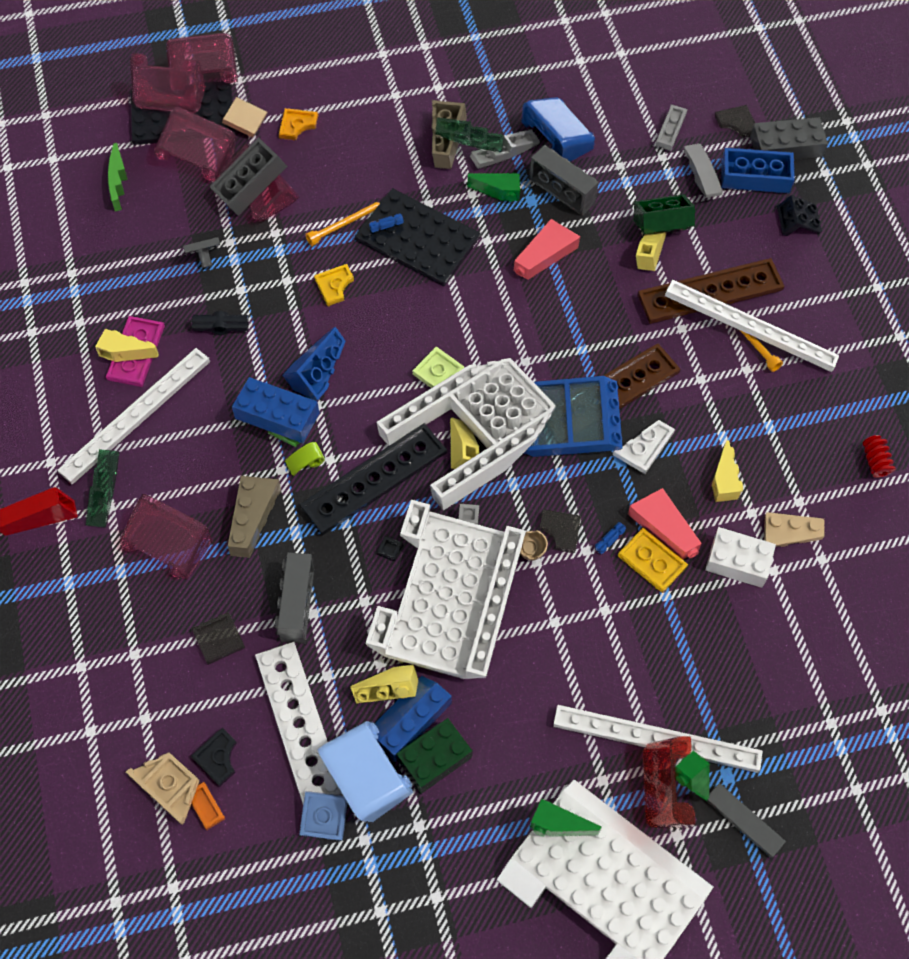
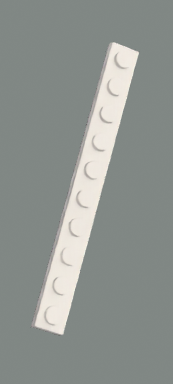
(752, 325)
(134, 415)
(643, 734)

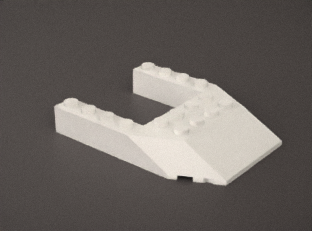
(495, 404)

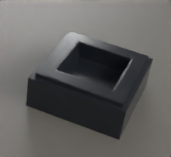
(389, 548)

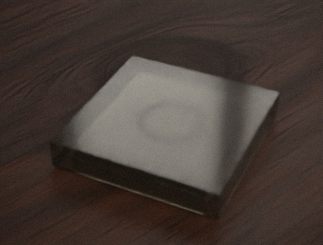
(218, 638)

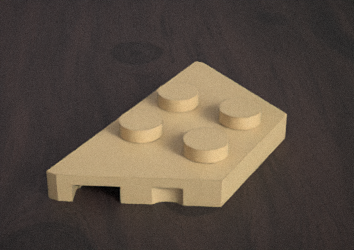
(168, 784)

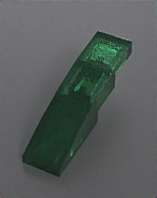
(469, 135)
(103, 488)

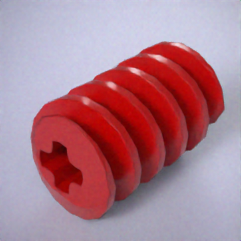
(878, 456)

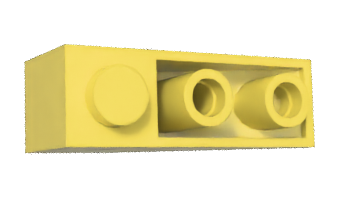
(649, 250)
(120, 347)
(462, 443)
(726, 481)
(387, 685)

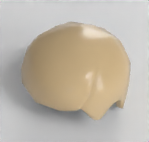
(533, 545)

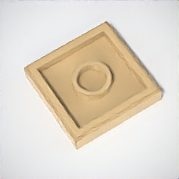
(244, 117)

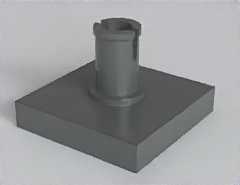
(202, 249)

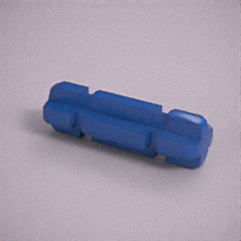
(386, 222)
(610, 538)

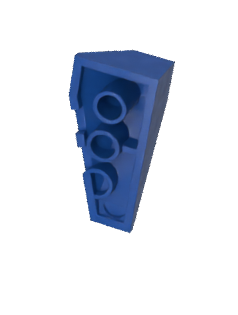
(313, 369)

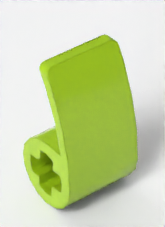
(306, 455)

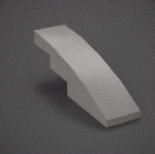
(512, 145)
(704, 172)

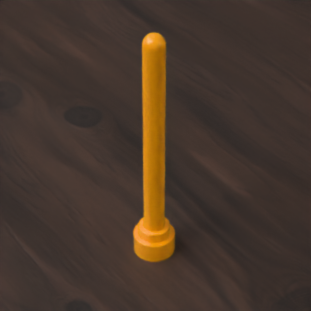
(314, 237)
(773, 362)

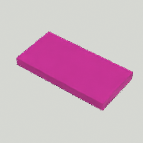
(135, 371)

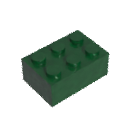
(664, 214)
(434, 755)

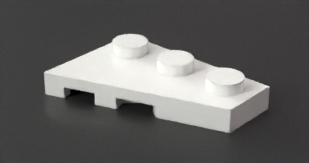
(646, 447)

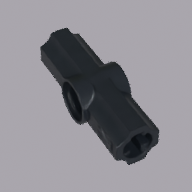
(220, 323)

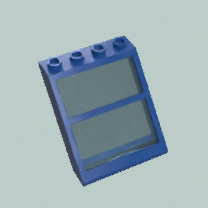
(583, 418)

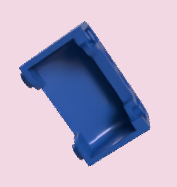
(559, 126)

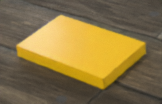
(652, 560)

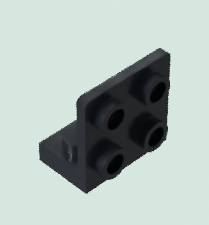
(798, 213)

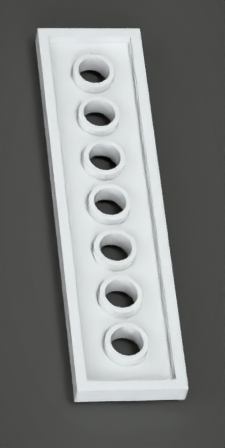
(285, 717)

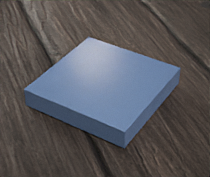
(323, 815)

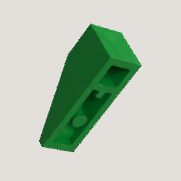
(497, 185)
(694, 774)
(556, 821)

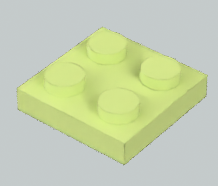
(436, 368)

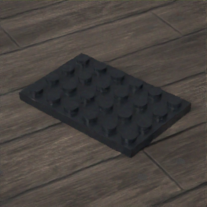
(149, 123)
(425, 239)

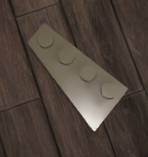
(443, 148)
(253, 504)

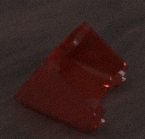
(660, 784)

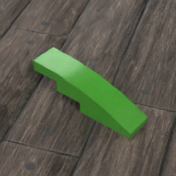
(116, 174)

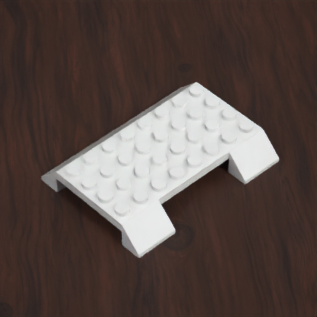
(451, 595)
(612, 880)

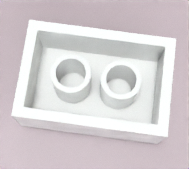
(740, 557)

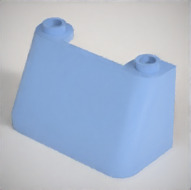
(364, 772)

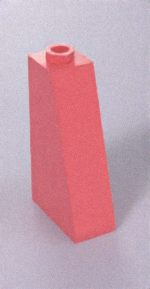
(545, 249)
(666, 523)

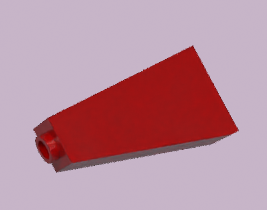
(37, 511)

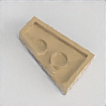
(790, 529)

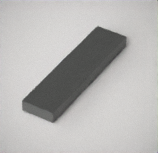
(745, 820)

